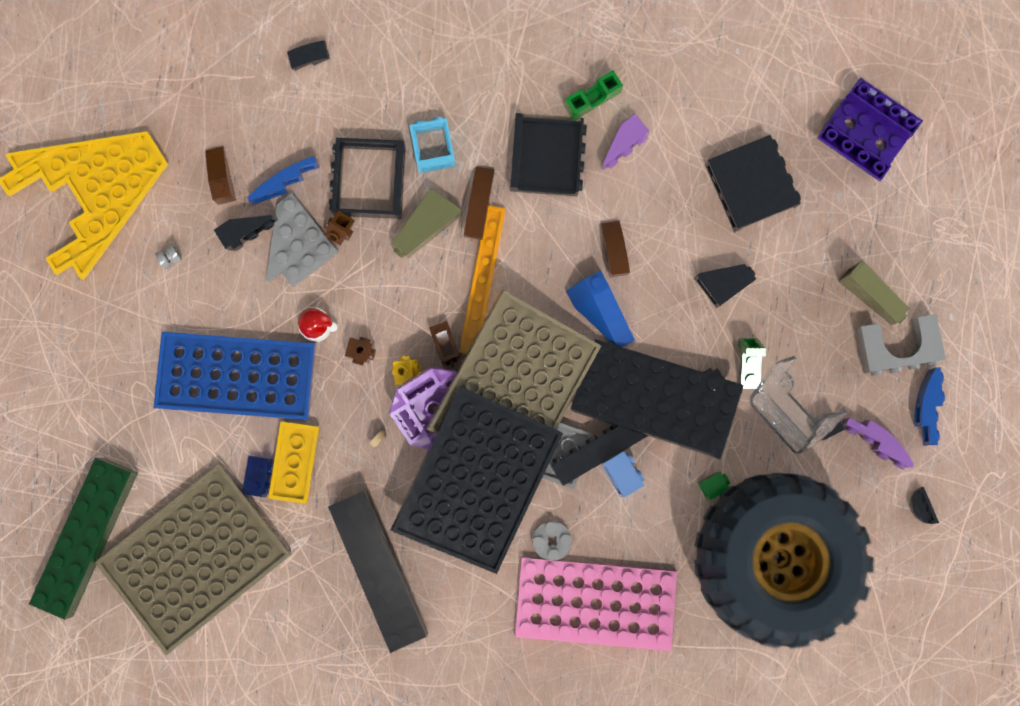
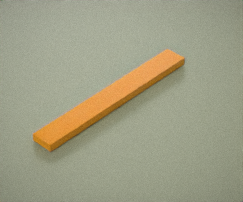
(482, 277)

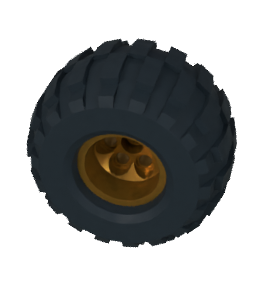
(830, 564)

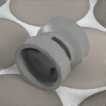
(168, 256)

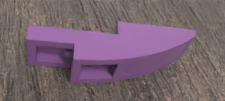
(885, 444)

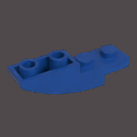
(928, 398)

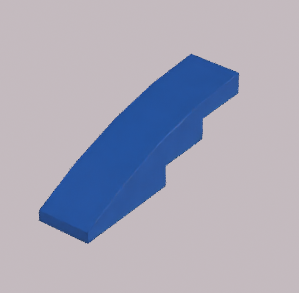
(277, 184)

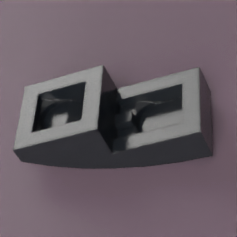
(308, 54)

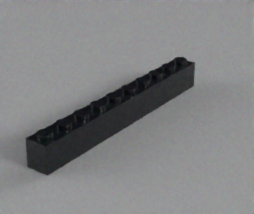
(599, 449)

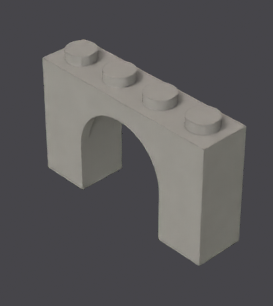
(927, 347)

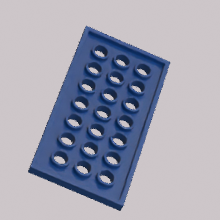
(229, 345)

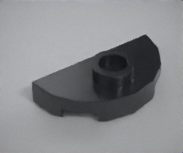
(922, 507)

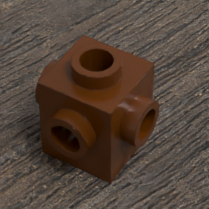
(339, 228)
(355, 345)

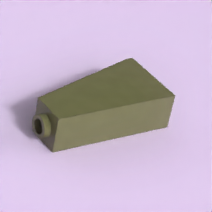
(425, 223)
(874, 293)

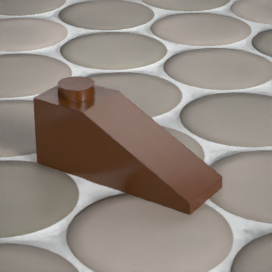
(219, 176)

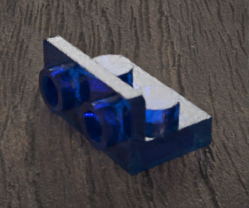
(258, 476)

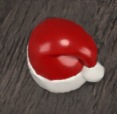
(315, 324)

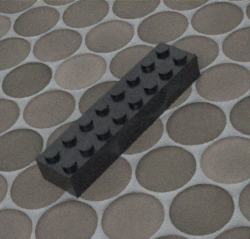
(378, 571)

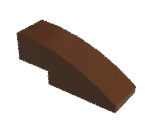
(615, 249)
(445, 346)

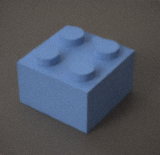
(622, 474)

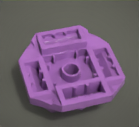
(412, 400)

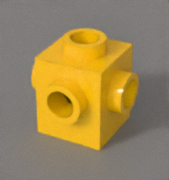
(405, 369)

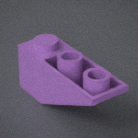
(629, 135)

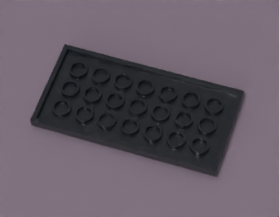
(658, 399)

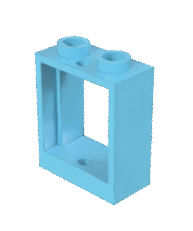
(434, 163)

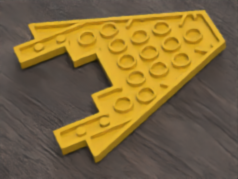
(106, 178)

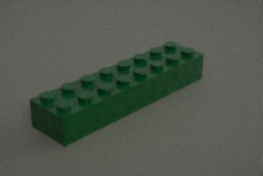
(83, 538)

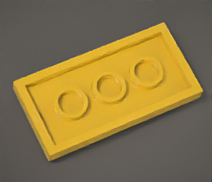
(294, 462)

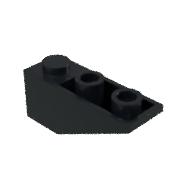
(238, 231)

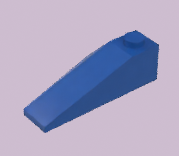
(598, 305)

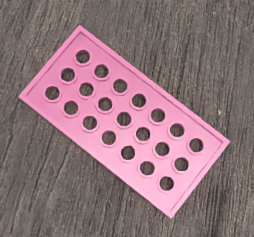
(584, 633)

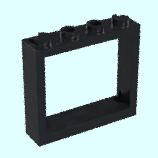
(369, 144)

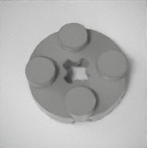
(563, 540)

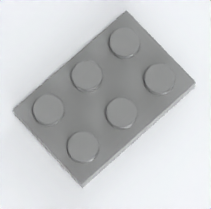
(570, 439)

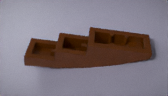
(479, 203)

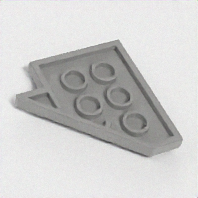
(296, 244)

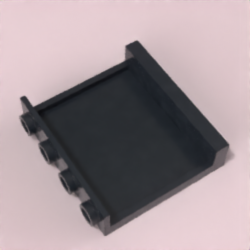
(547, 156)
(752, 182)

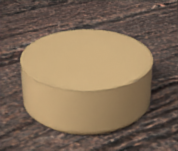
(378, 438)

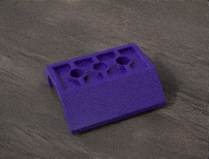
(874, 119)

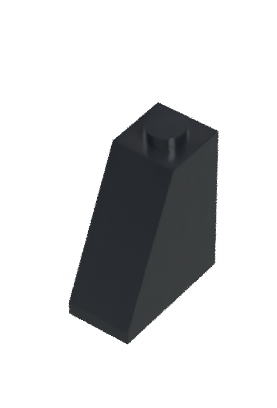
(725, 282)

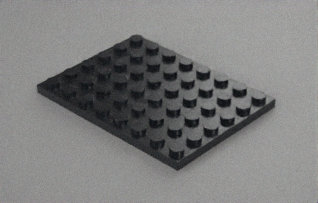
(476, 480)

